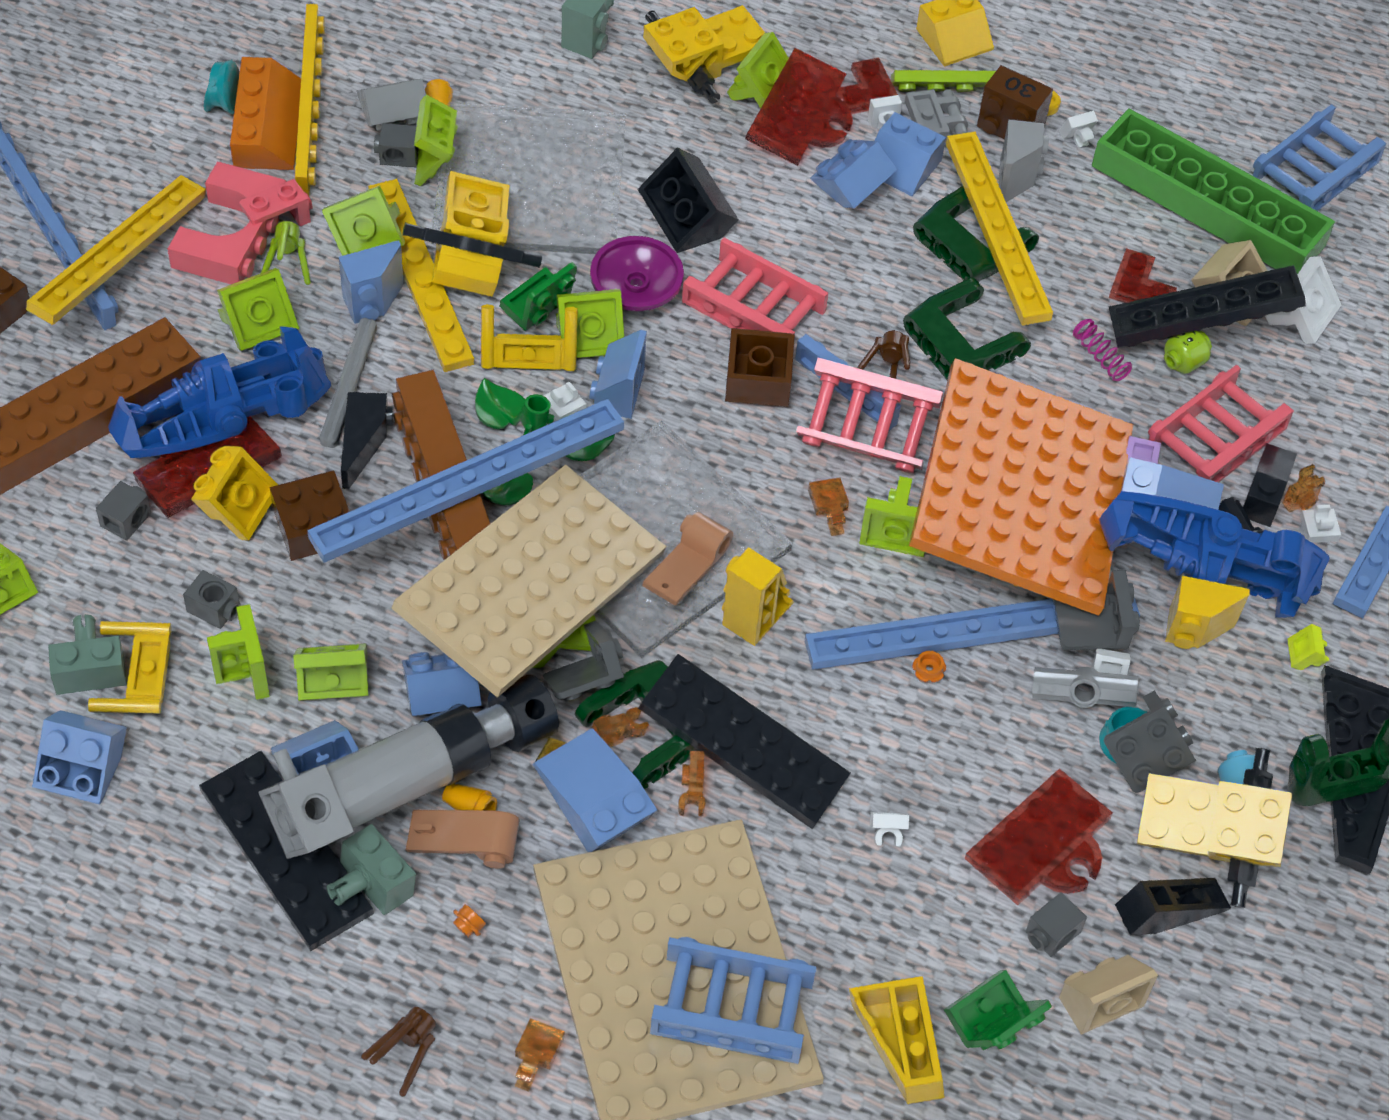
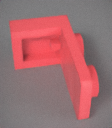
(276, 201)

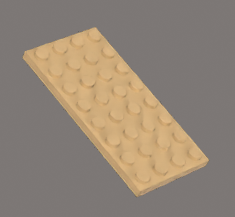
(529, 579)

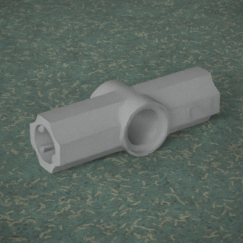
(1062, 686)

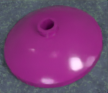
(641, 263)

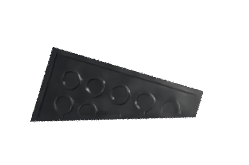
(1352, 720)

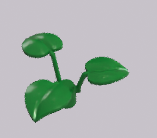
(499, 407)

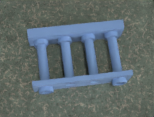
(1328, 183)
(739, 1035)

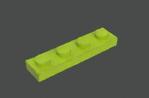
(939, 79)

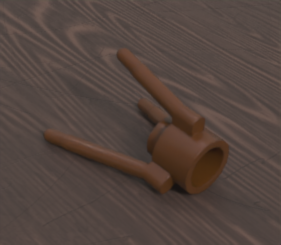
(892, 349)
(412, 1030)

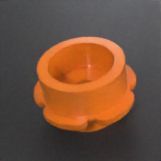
(930, 659)
(468, 921)

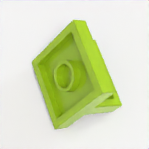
(759, 70)
(363, 221)
(256, 308)
(597, 319)
(890, 522)
(239, 654)
(331, 671)

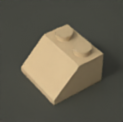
(1231, 262)
(1107, 992)

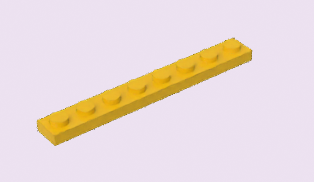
(309, 108)
(999, 229)
(115, 250)
(429, 297)

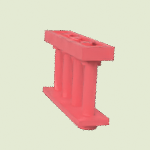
(734, 314)
(861, 384)
(1229, 454)

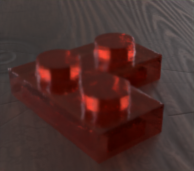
(872, 84)
(1132, 279)

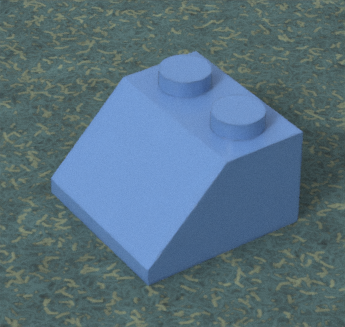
(912, 150)
(371, 280)
(621, 373)

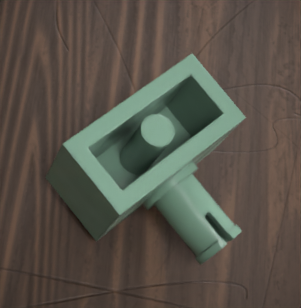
(585, 26)
(87, 661)
(375, 870)

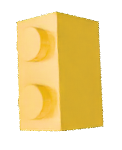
(954, 29)
(1203, 611)

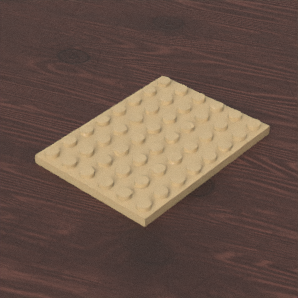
(611, 939)

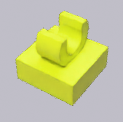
(1307, 648)

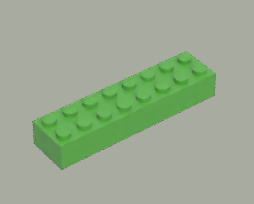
(1211, 191)

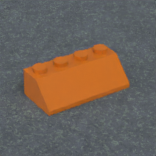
(265, 116)

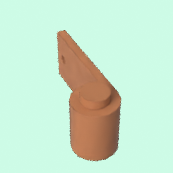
(700, 548)
(482, 833)

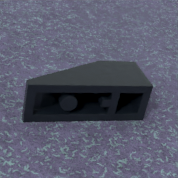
(363, 432)
(1269, 484)
(1167, 904)

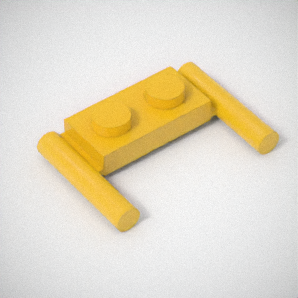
(528, 350)
(146, 668)

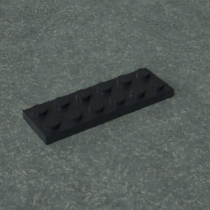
(1207, 306)
(744, 741)
(294, 882)

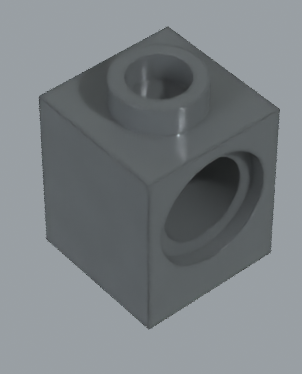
(396, 145)
(123, 510)
(209, 588)
(1055, 925)

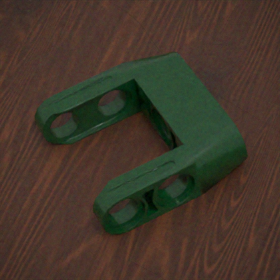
(954, 243)
(944, 343)
(625, 690)
(1314, 772)

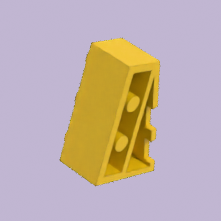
(754, 596)
(903, 1035)

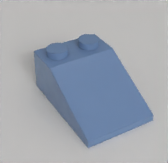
(1171, 483)
(594, 790)

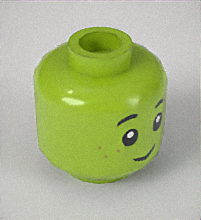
(1187, 351)

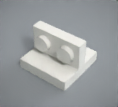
(1320, 302)

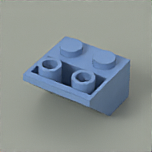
(854, 172)
(438, 684)
(318, 746)
(78, 756)

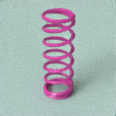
(1085, 334)

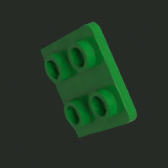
(538, 296)
(994, 1013)

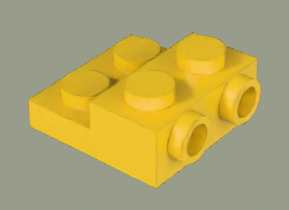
(234, 491)

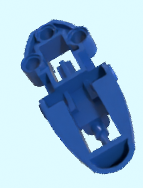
(221, 397)
(1215, 547)

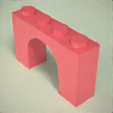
(232, 255)

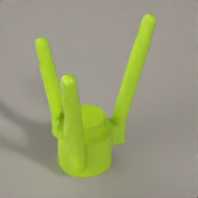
(286, 242)

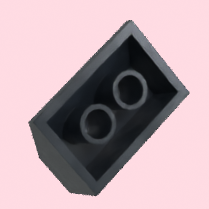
(687, 202)

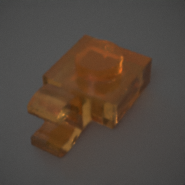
(1305, 491)
(830, 499)
(617, 727)
(693, 778)
(537, 1048)

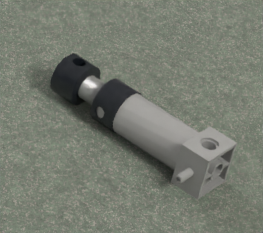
(403, 766)

